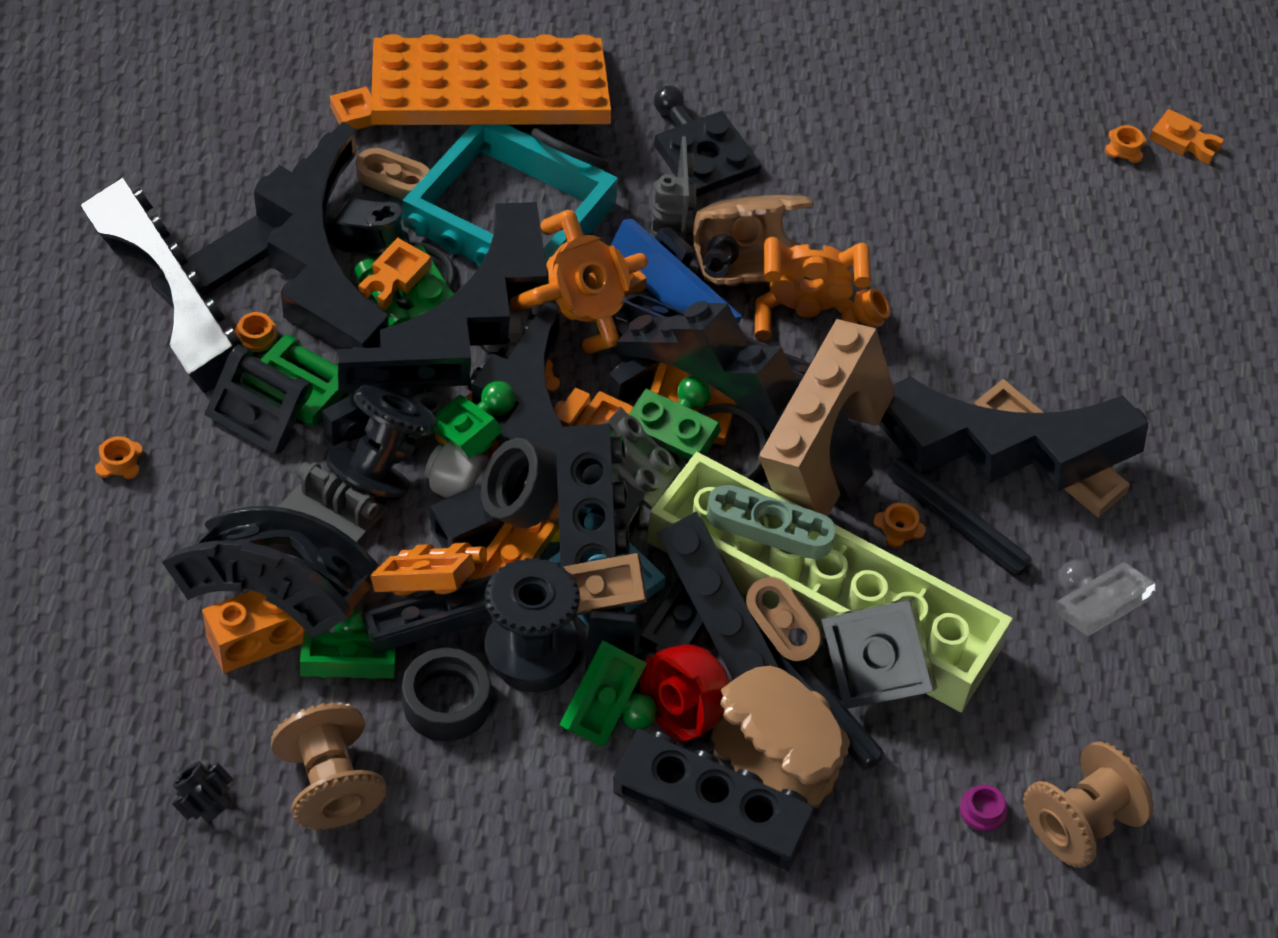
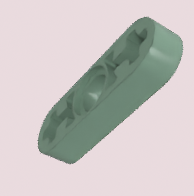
(763, 505)

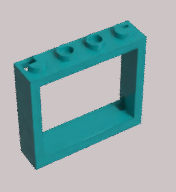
(521, 152)

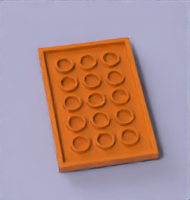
(489, 80)

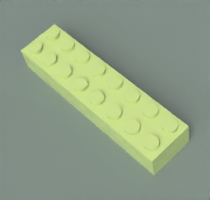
(957, 628)

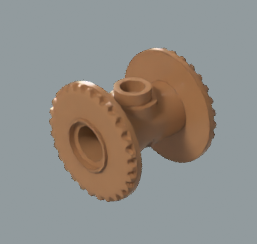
(321, 741)
(1075, 819)

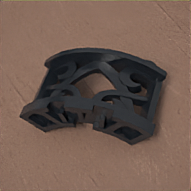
(250, 552)

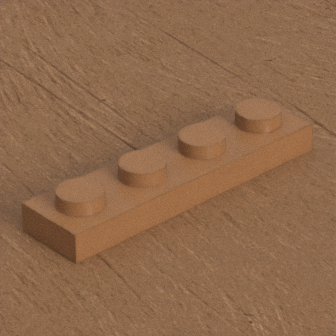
(1096, 492)

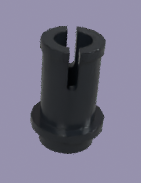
(722, 252)

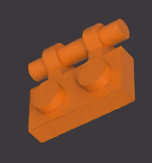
(428, 569)

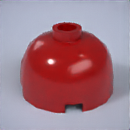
(686, 689)

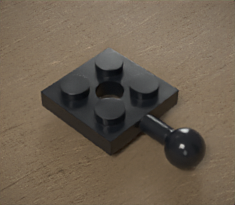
(711, 133)

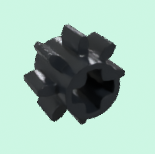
(202, 791)

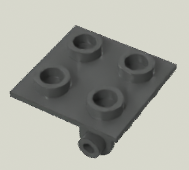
(674, 197)
(646, 464)
(334, 501)

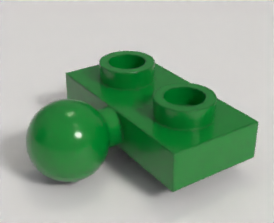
(677, 424)
(471, 426)
(345, 653)
(608, 694)

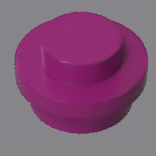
(983, 808)

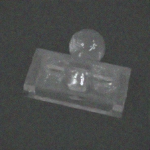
(1100, 600)

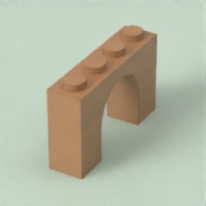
(845, 374)

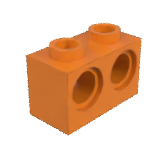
(249, 630)

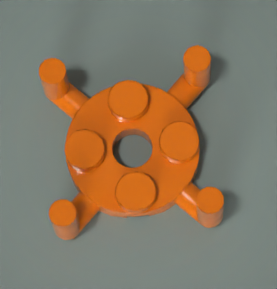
(567, 283)
(832, 283)

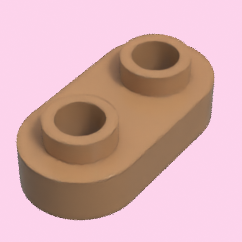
(397, 173)
(783, 619)

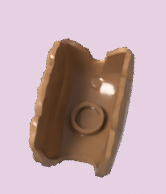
(750, 223)
(781, 733)

